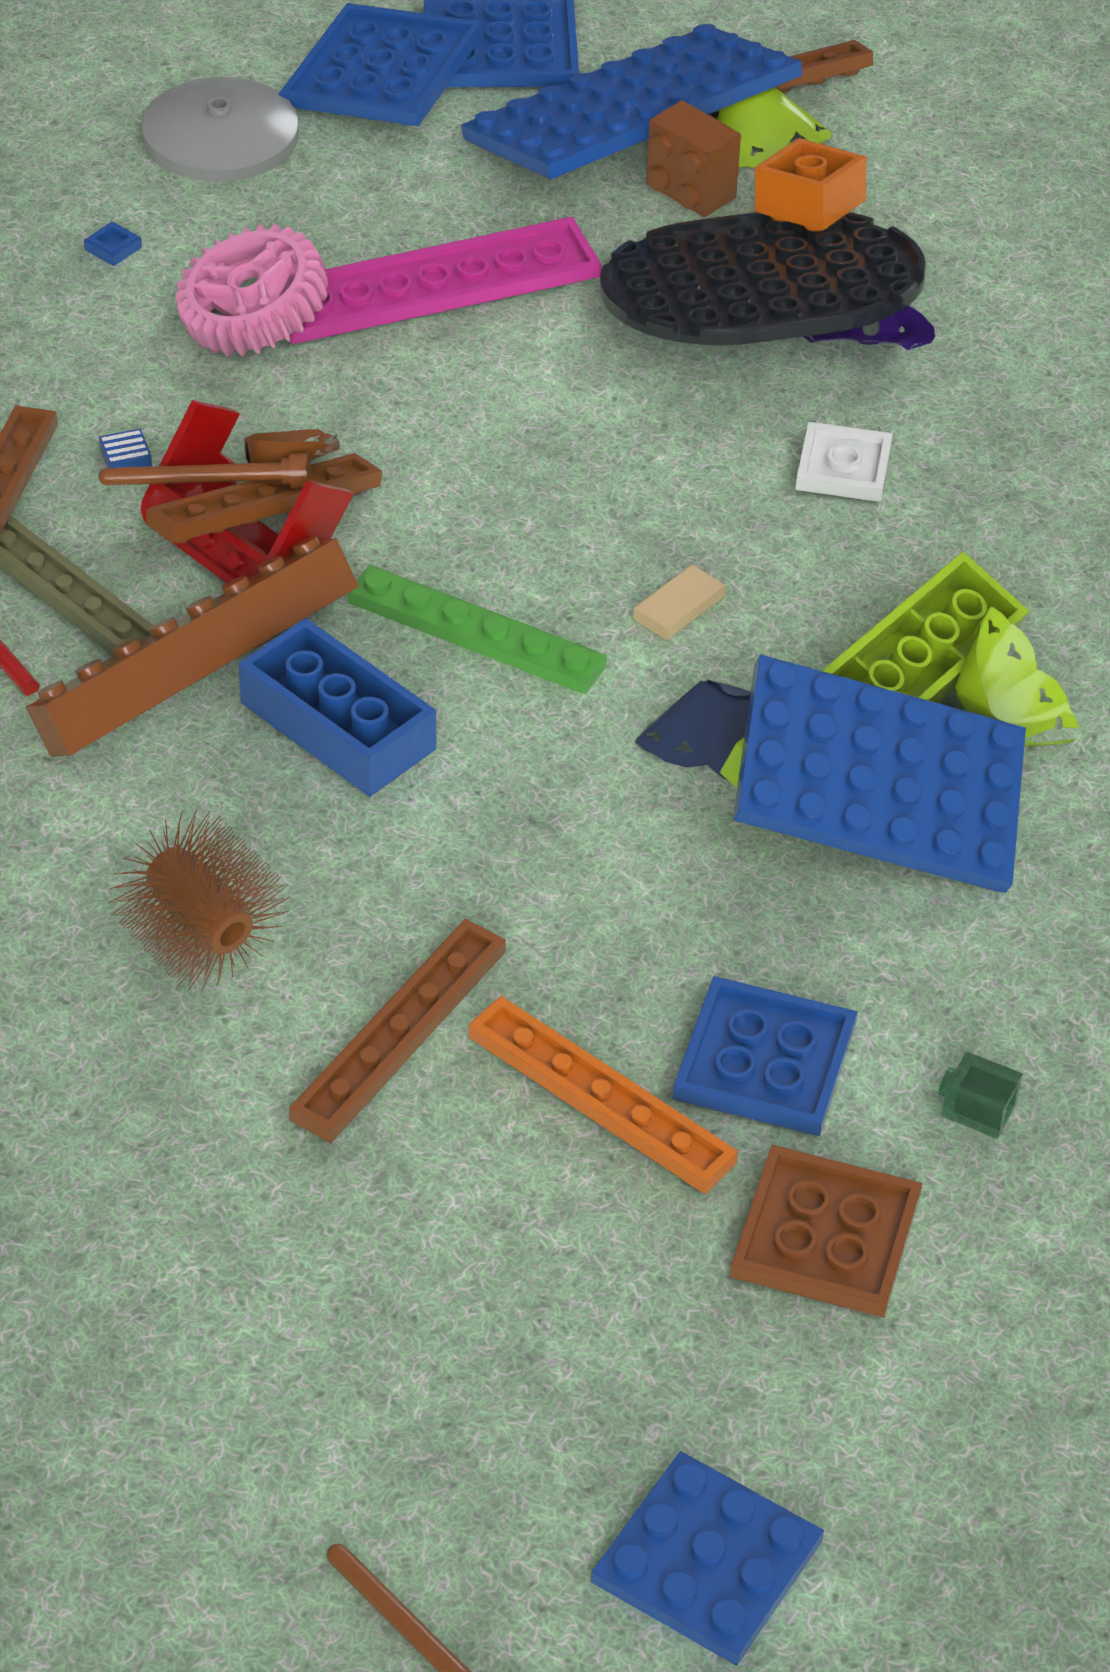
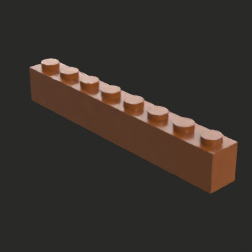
(190, 647)

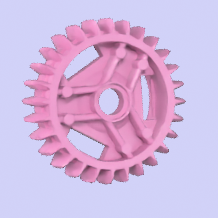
(259, 315)

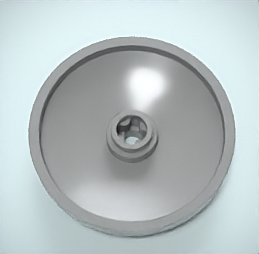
(220, 129)

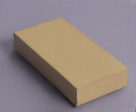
(679, 602)

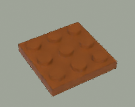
(826, 1230)

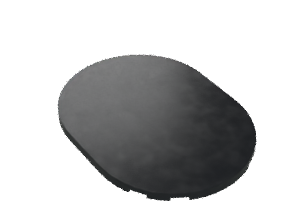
(761, 279)

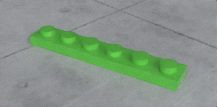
(478, 629)

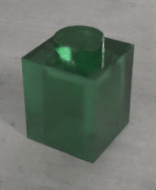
(980, 1094)

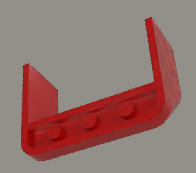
(245, 546)

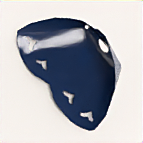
(707, 718)

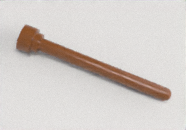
(290, 470)
(393, 1610)

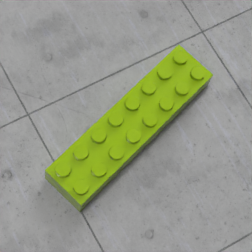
(922, 640)

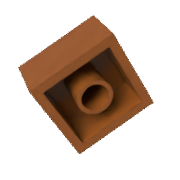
(693, 158)

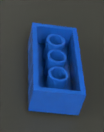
(337, 706)

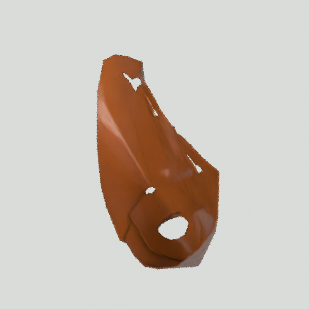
(276, 445)

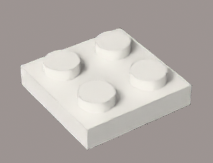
(844, 461)

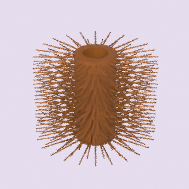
(199, 900)

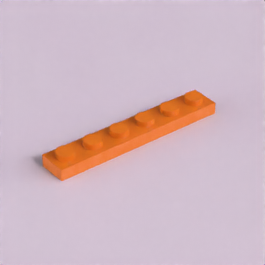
(603, 1094)

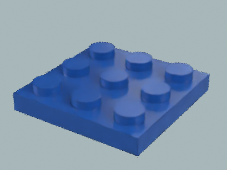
(765, 1055)
(707, 1557)

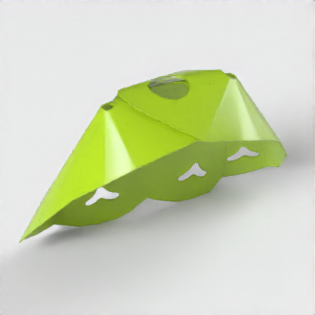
(769, 124)
(1010, 687)

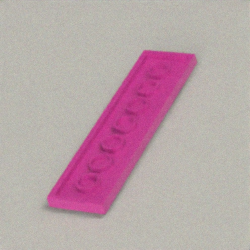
(452, 277)

